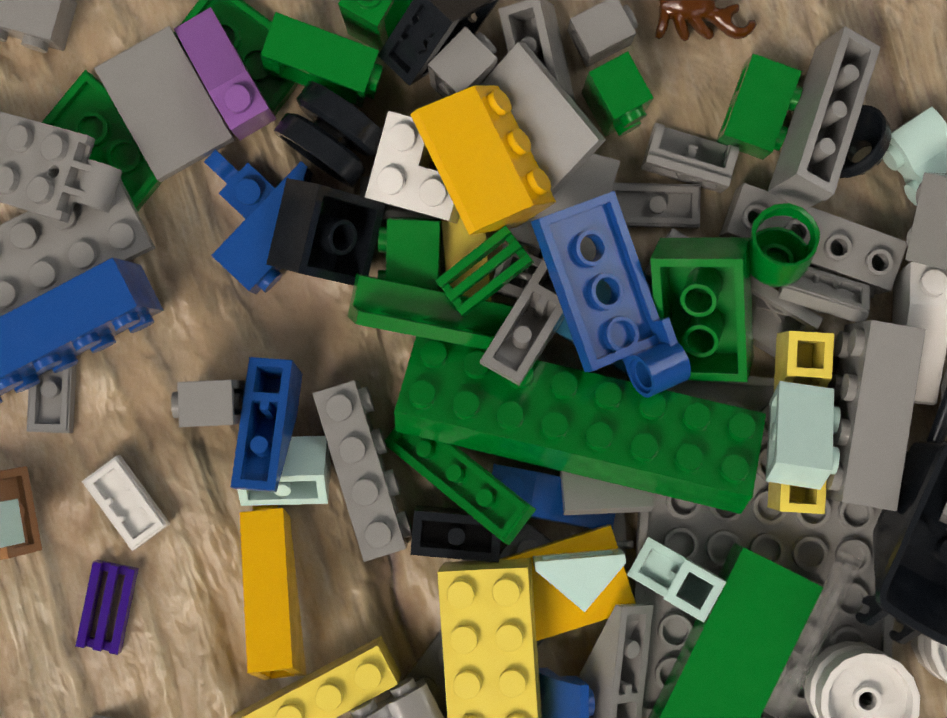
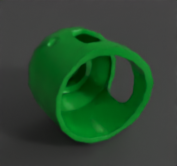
(778, 254)

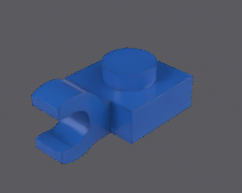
(244, 188)

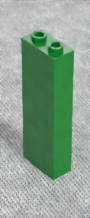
(742, 645)

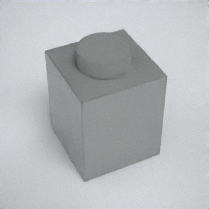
(602, 30)

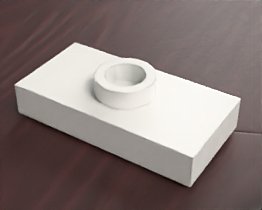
(126, 502)

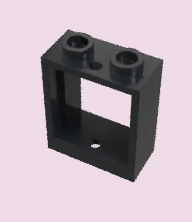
(427, 30)

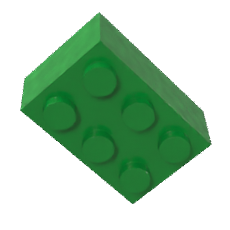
(708, 301)

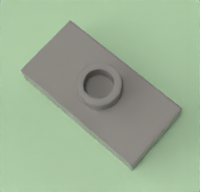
(829, 295)

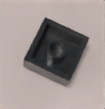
(325, 232)

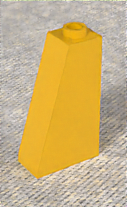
(270, 595)

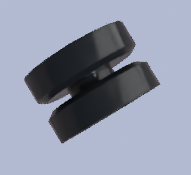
(334, 129)

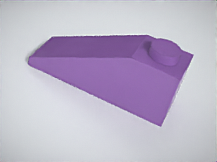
(224, 74)

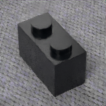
(452, 535)

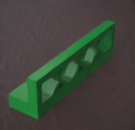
(423, 312)

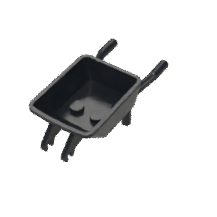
(913, 545)

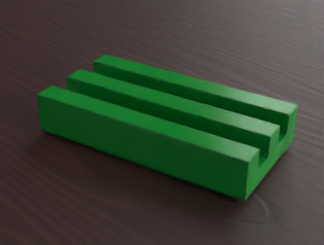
(472, 259)

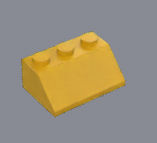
(484, 159)

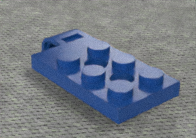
(629, 322)

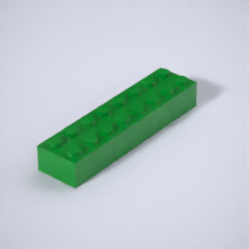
(583, 425)

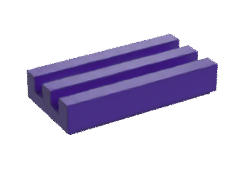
(98, 642)

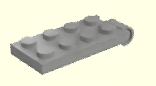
(50, 169)
(47, 252)

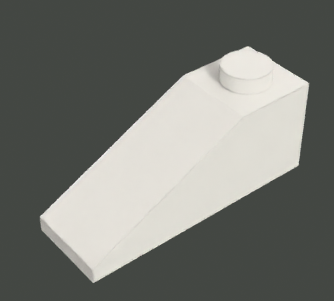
(922, 303)

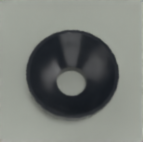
(873, 131)

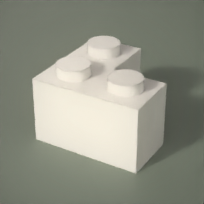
(403, 172)

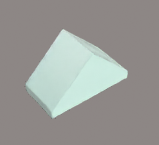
(580, 574)

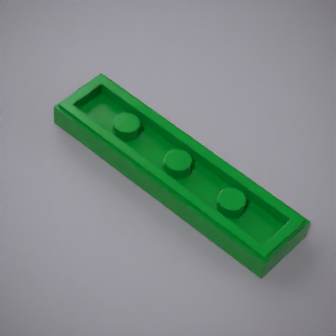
(465, 483)

